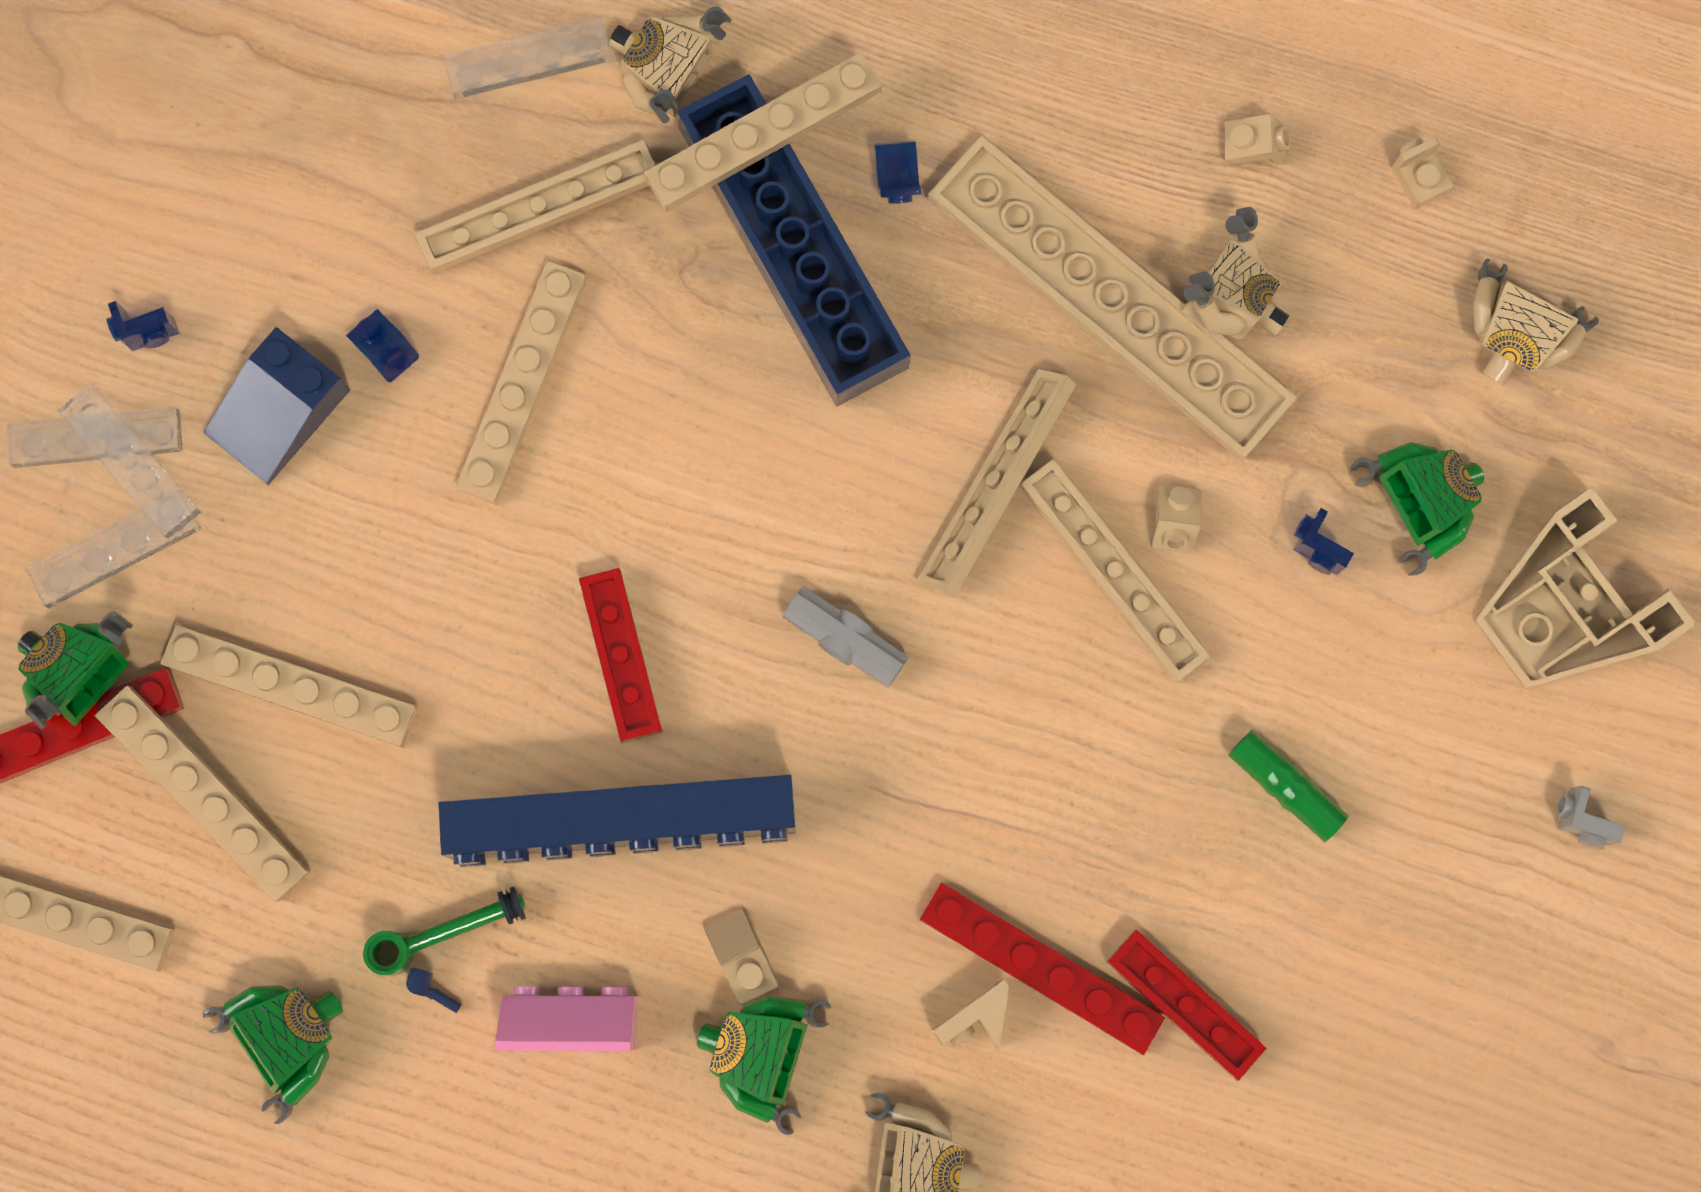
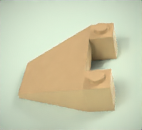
(1563, 614)

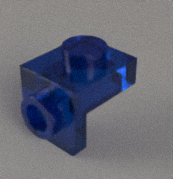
(897, 171)
(146, 330)
(383, 345)
(1322, 552)

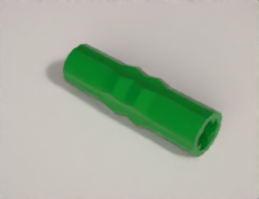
(1288, 785)

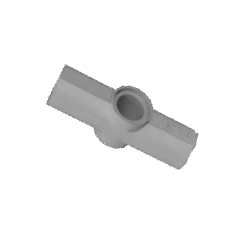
(845, 637)

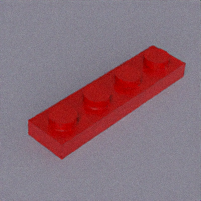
(620, 655)
(1186, 1005)

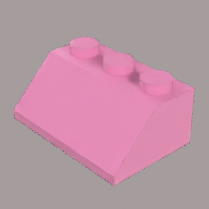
(567, 1020)

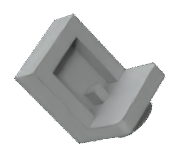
(1591, 829)

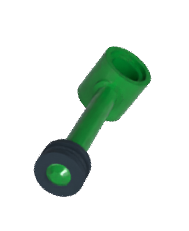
(509, 906)

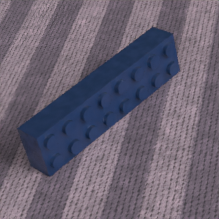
(802, 255)
(617, 818)

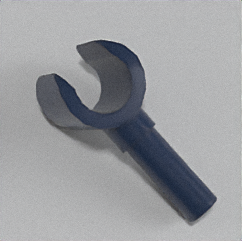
(419, 984)

